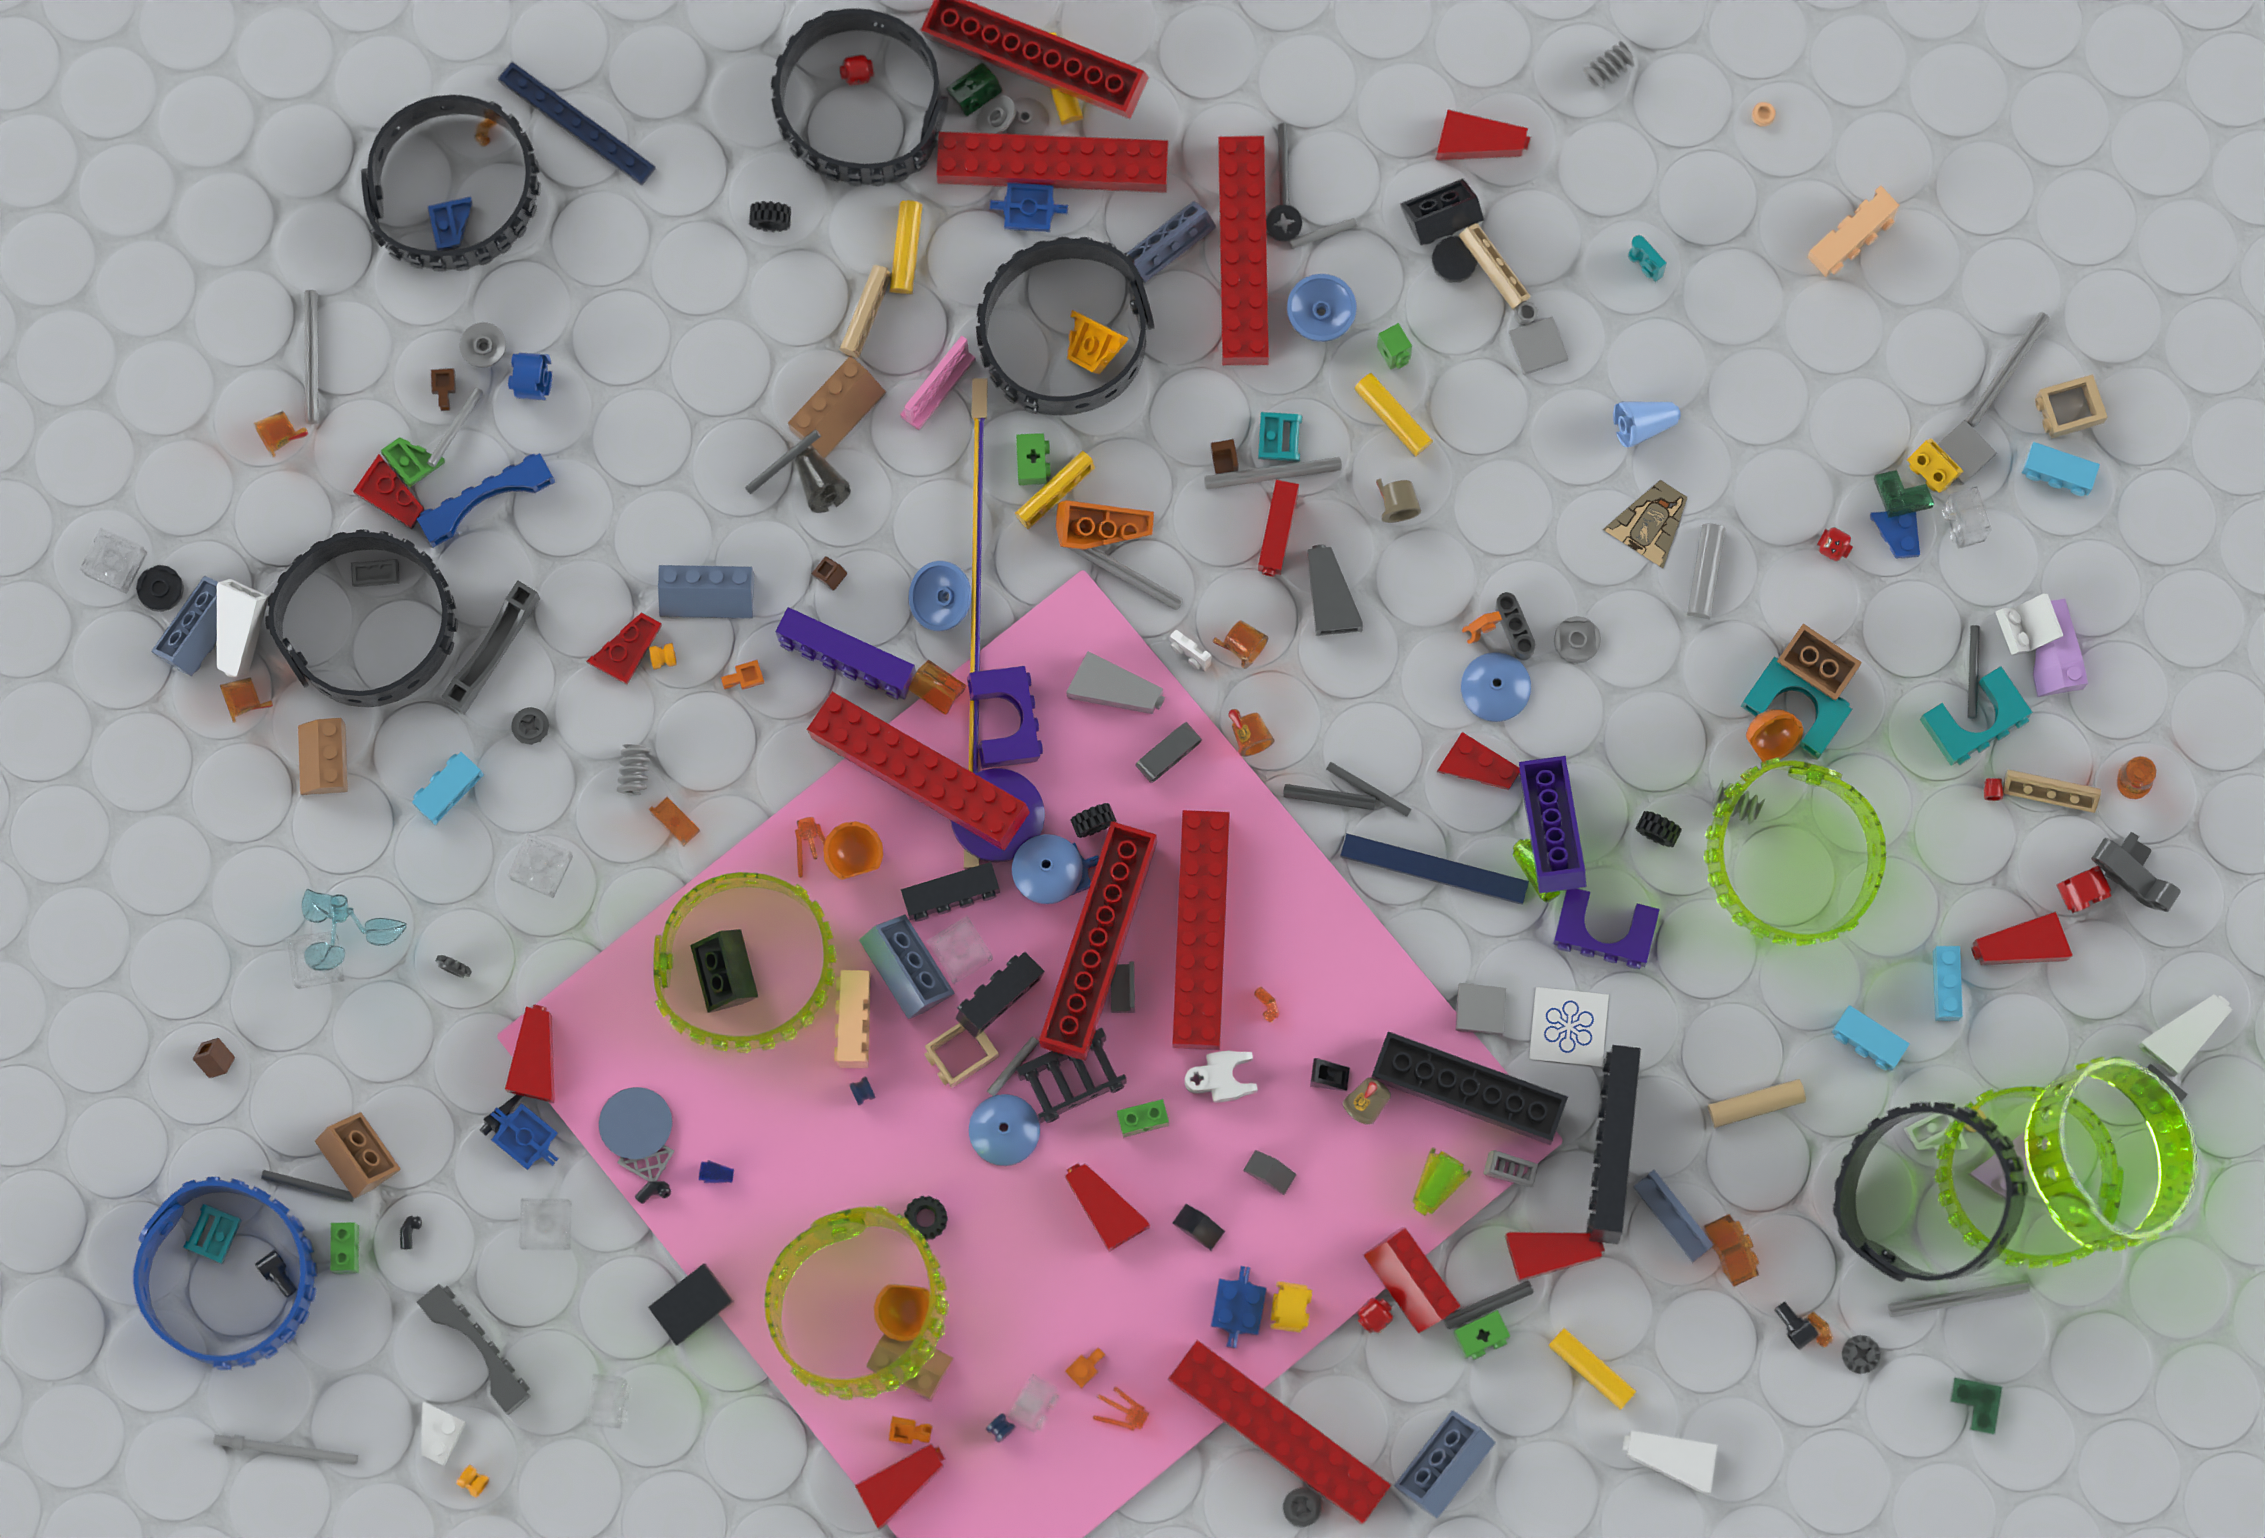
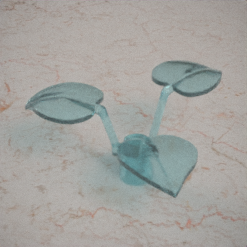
(320, 906)

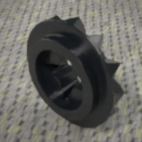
(1278, 232)

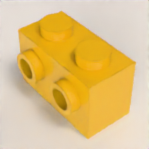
(1934, 466)

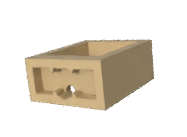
(2093, 399)
(944, 1074)

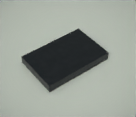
(690, 1304)

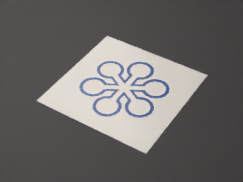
(1568, 1026)

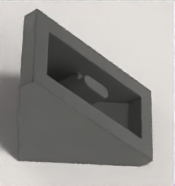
(1270, 1171)

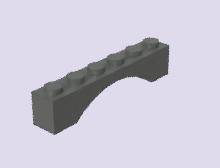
(478, 669)
(504, 1386)

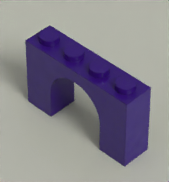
(1012, 686)
(1632, 949)

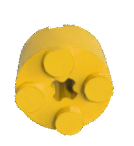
(1290, 1307)

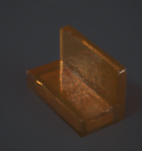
(936, 686)
(674, 821)

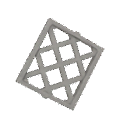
(662, 1166)

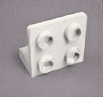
(2029, 625)

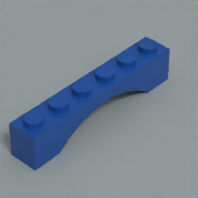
(443, 521)

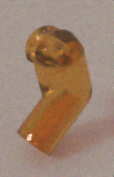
(482, 131)
(1269, 1001)
(1823, 1327)

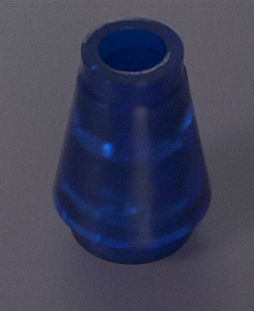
(715, 1173)

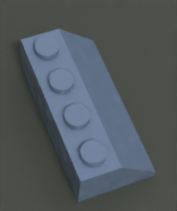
(705, 591)
(192, 630)
(906, 966)
(1445, 1464)

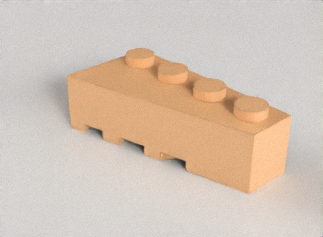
(1854, 233)
(853, 1019)

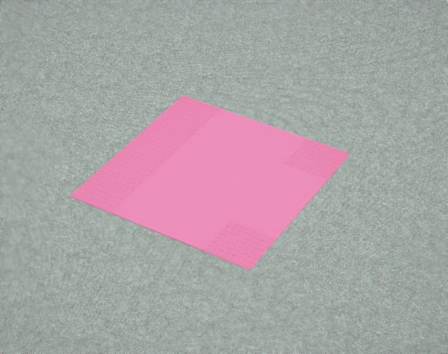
(1018, 1249)

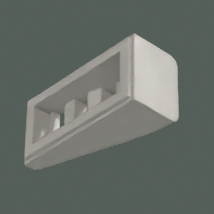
(1503, 1158)

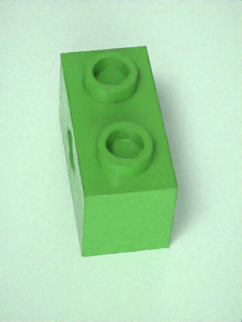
(1394, 346)
(1029, 472)
(1143, 1118)
(344, 1247)
(1488, 1324)

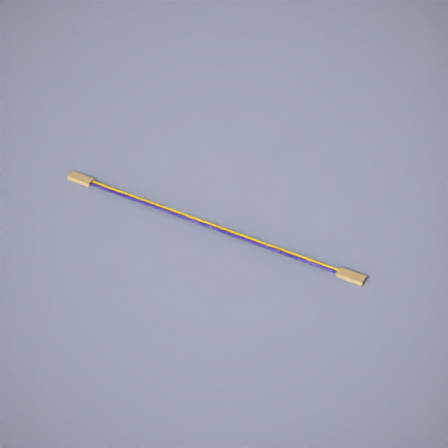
(979, 411)

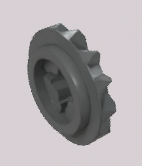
(527, 716)
(453, 966)
(1859, 1365)
(1298, 1496)

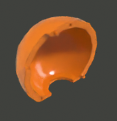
(1774, 734)
(852, 850)
(901, 1310)

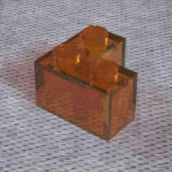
(1733, 1249)

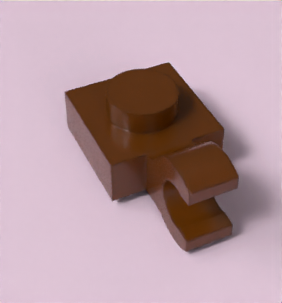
(442, 384)

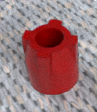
(1993, 789)

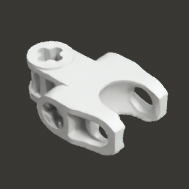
(1218, 1076)

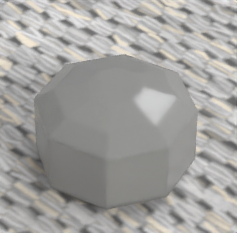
(1526, 313)

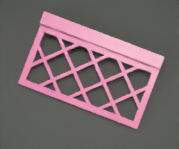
(938, 384)

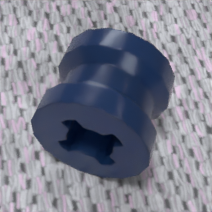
(862, 1090)
(1000, 1427)

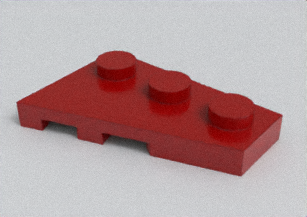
(387, 492)
(626, 650)
(1477, 762)

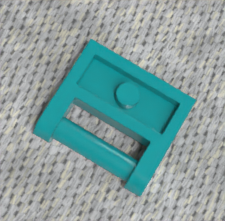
(1652, 263)
(1272, 434)
(219, 1237)

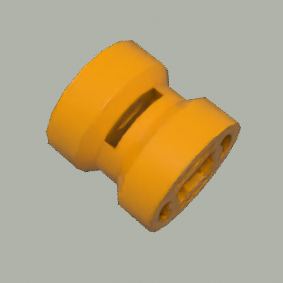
(661, 656)
(472, 1481)

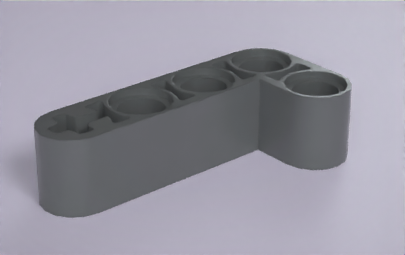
(2134, 877)

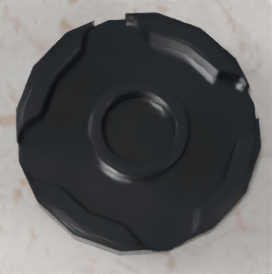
(1453, 260)
(159, 588)

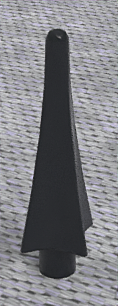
(493, 1124)

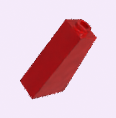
(1478, 137)
(1278, 528)
(2024, 943)
(532, 1061)
(1108, 1212)
(1548, 1252)
(897, 1484)

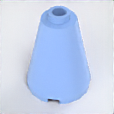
(1643, 420)

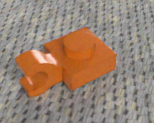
(1483, 624)
(746, 675)
(1083, 1369)
(904, 1431)

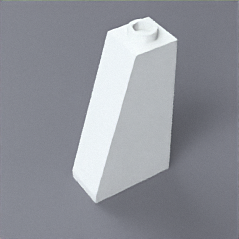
(238, 626)
(2183, 1037)
(1677, 1458)

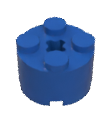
(530, 376)

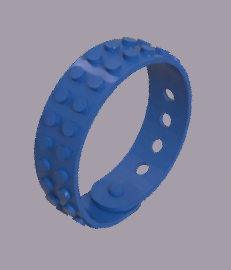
(163, 1223)

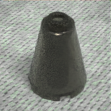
(820, 481)

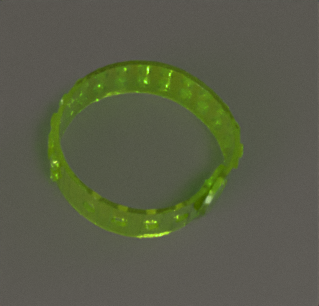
(1814, 776)
(664, 963)
(2174, 1143)
(2109, 1190)
(833, 1229)

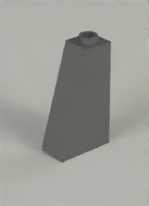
(1331, 598)

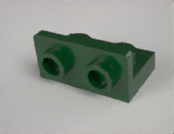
(975, 89)

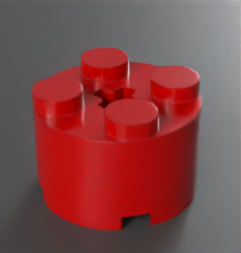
(2083, 888)

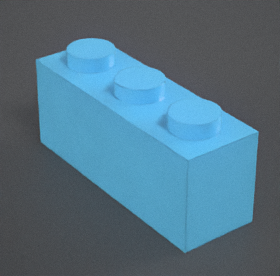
(2060, 469)
(447, 787)
(1947, 983)
(1870, 1038)

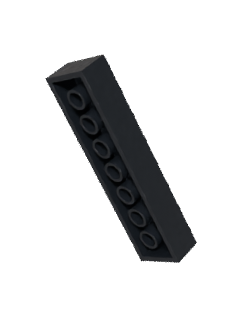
(1469, 1088)
(1614, 1149)

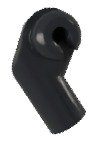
(653, 1188)
(406, 1231)

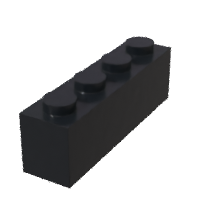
(950, 891)
(1000, 994)

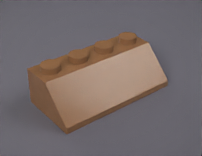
(837, 406)

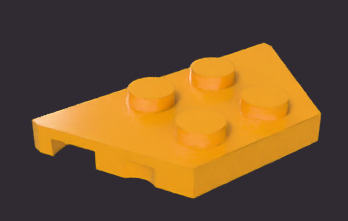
(1093, 343)

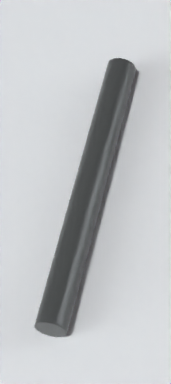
(1283, 164)
(783, 461)
(1973, 671)
(1369, 789)
(307, 1185)

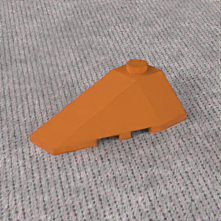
(1094, 525)

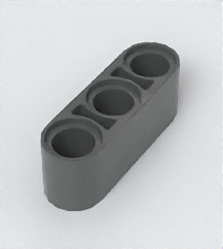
(1515, 637)
(1168, 752)

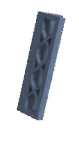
(1171, 242)
(1673, 1216)

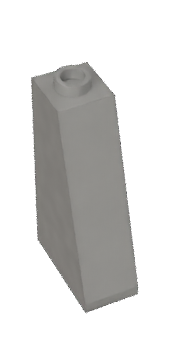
(1113, 686)

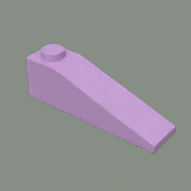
(2060, 662)

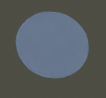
(635, 1123)

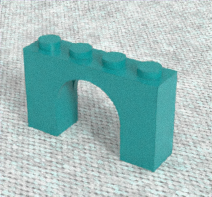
(1829, 713)
(1958, 743)

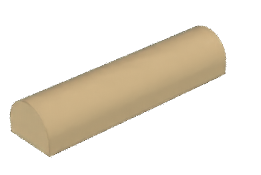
(1494, 265)
(865, 311)
(2051, 791)
(1757, 1103)

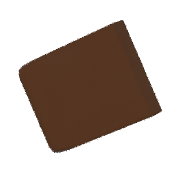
(829, 573)

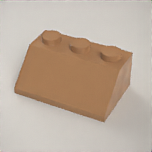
(1819, 662)
(322, 756)
(357, 1154)
(930, 1374)

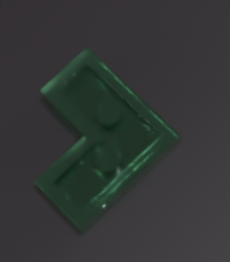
(1900, 500)
(1985, 1402)

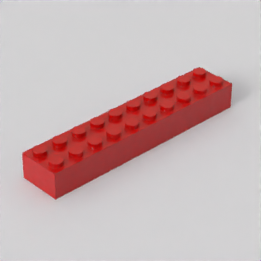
(1036, 55)
(1053, 161)
(1243, 250)
(918, 771)
(1201, 930)
(1098, 941)
(1279, 1432)

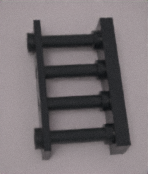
(1051, 1062)

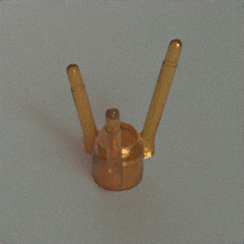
(808, 830)
(1135, 1416)

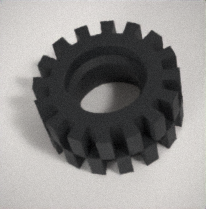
(770, 216)
(1093, 820)
(1658, 829)
(936, 1207)

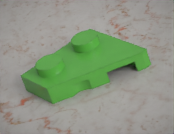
(409, 460)

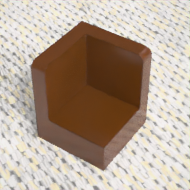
(1224, 456)
(213, 1058)

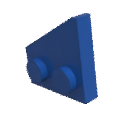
(449, 222)
(1899, 533)

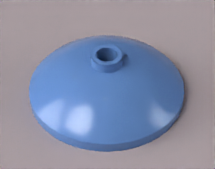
(1324, 293)
(930, 591)
(1494, 702)
(1051, 883)
(1009, 1146)

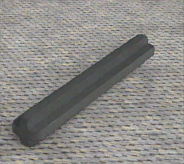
(1329, 796)
(1488, 1304)

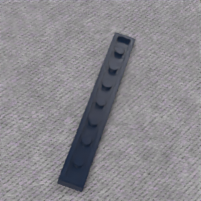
(576, 123)
(1434, 869)

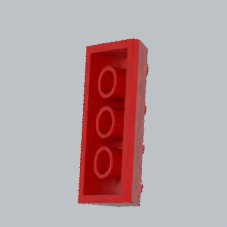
(1411, 1280)

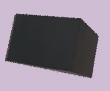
(1329, 1075)
(1198, 1226)

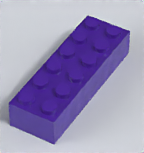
(845, 653)
(1552, 824)

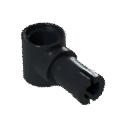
(273, 1269)
(1799, 1330)

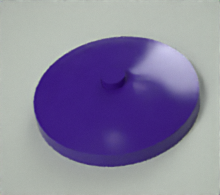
(1022, 789)

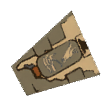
(1650, 522)

